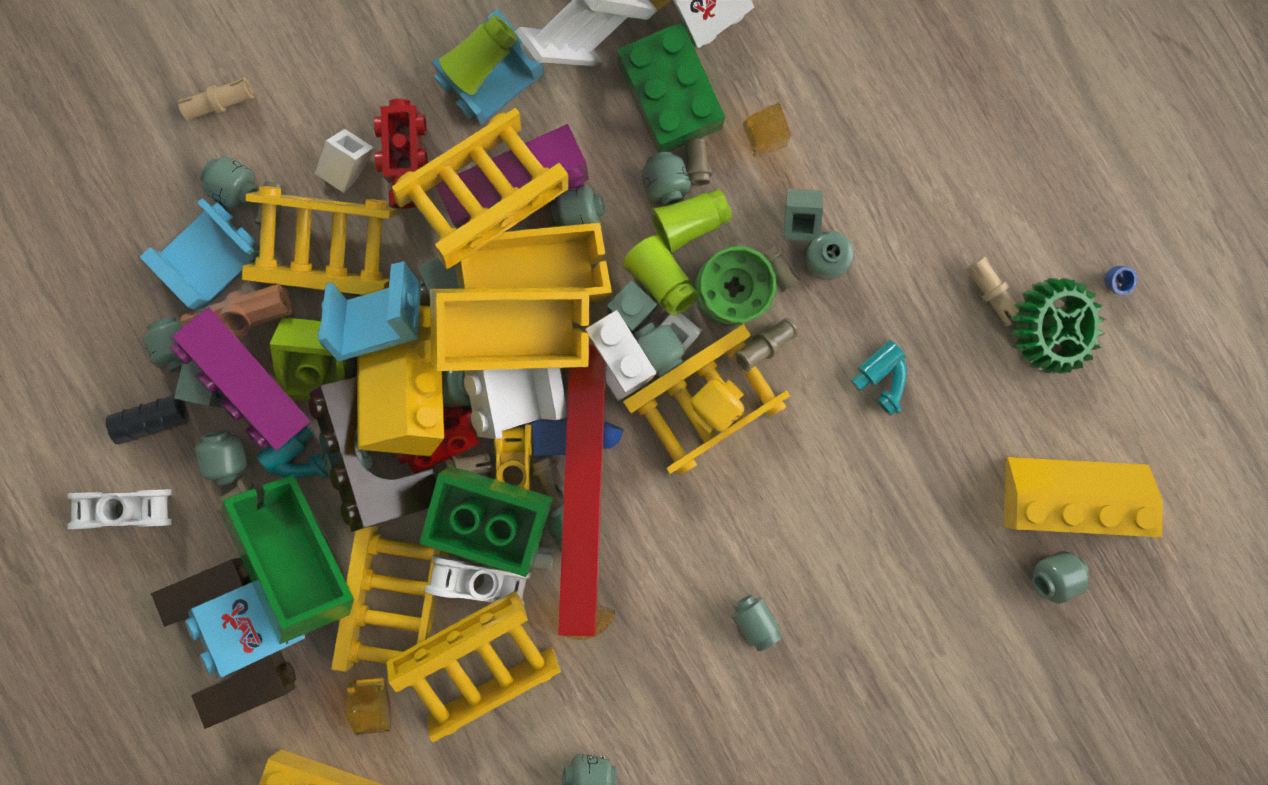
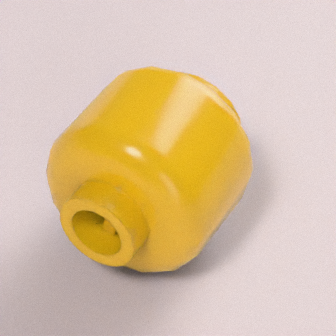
(717, 405)

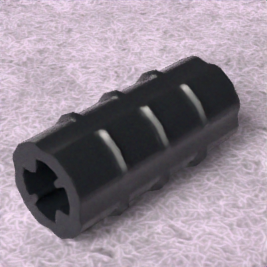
(146, 419)

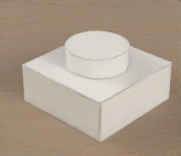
(683, 328)

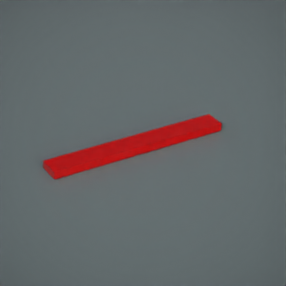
(582, 498)

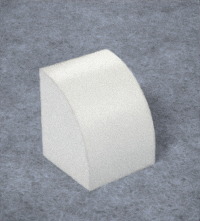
(343, 160)

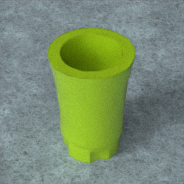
(478, 54)
(690, 218)
(660, 274)

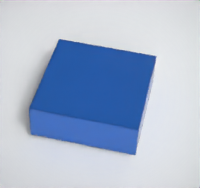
(549, 437)

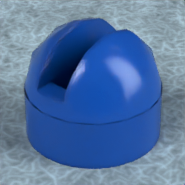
(1125, 276)
(612, 435)

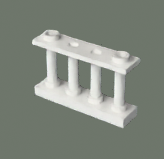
(579, 30)

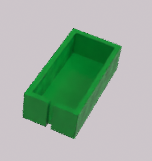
(287, 559)

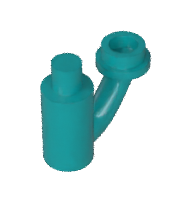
(876, 367)
(278, 461)

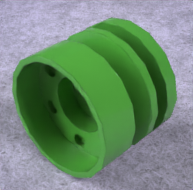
(751, 274)

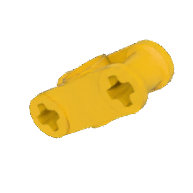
(515, 453)

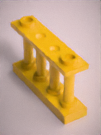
(484, 222)
(300, 270)
(675, 384)
(363, 579)
(455, 642)

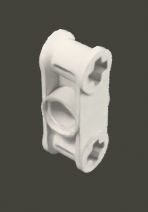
(139, 508)
(455, 579)

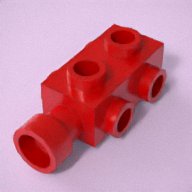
(398, 146)
(458, 438)

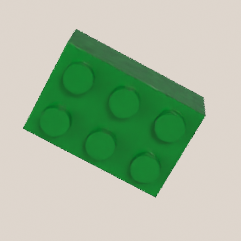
(670, 88)
(486, 520)

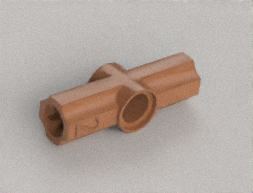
(244, 310)

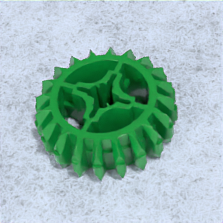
(1043, 326)

